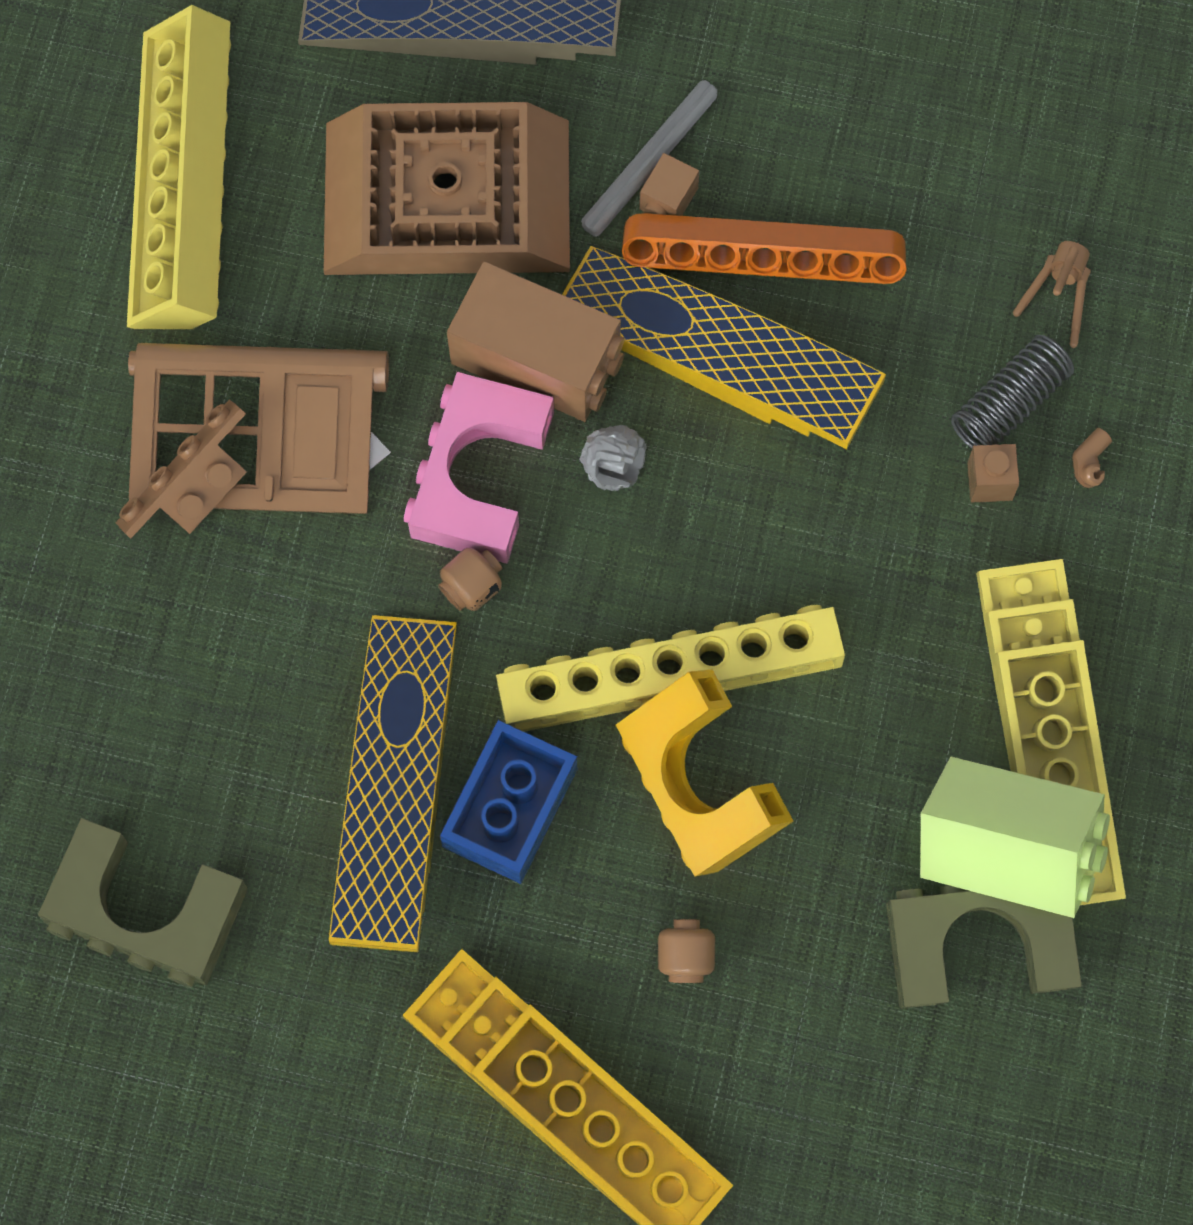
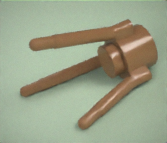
(1066, 268)

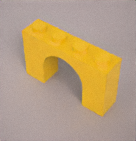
(658, 743)

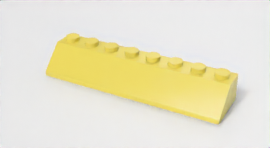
(179, 172)

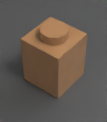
(669, 187)
(993, 473)

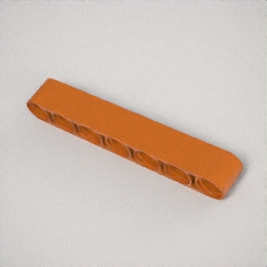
(781, 259)

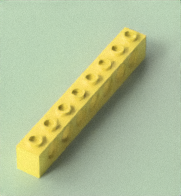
(611, 696)

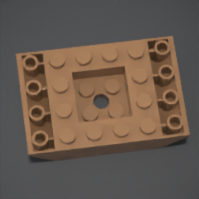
(500, 211)

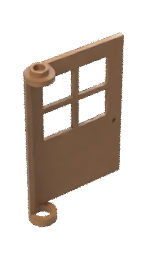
(309, 420)

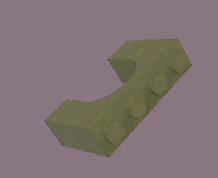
(919, 930)
(183, 947)

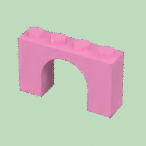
(473, 412)

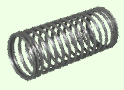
(1045, 366)

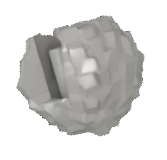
(613, 457)

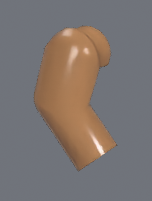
(1086, 458)

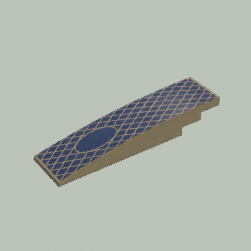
(465, 28)

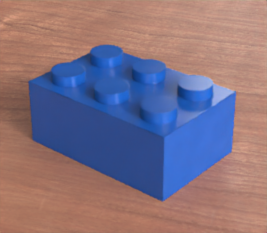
(509, 802)

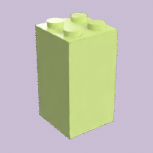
(1013, 837)

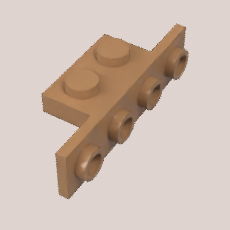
(193, 480)

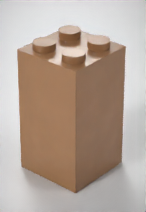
(536, 340)

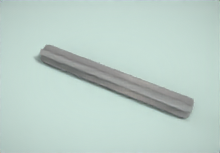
(645, 161)

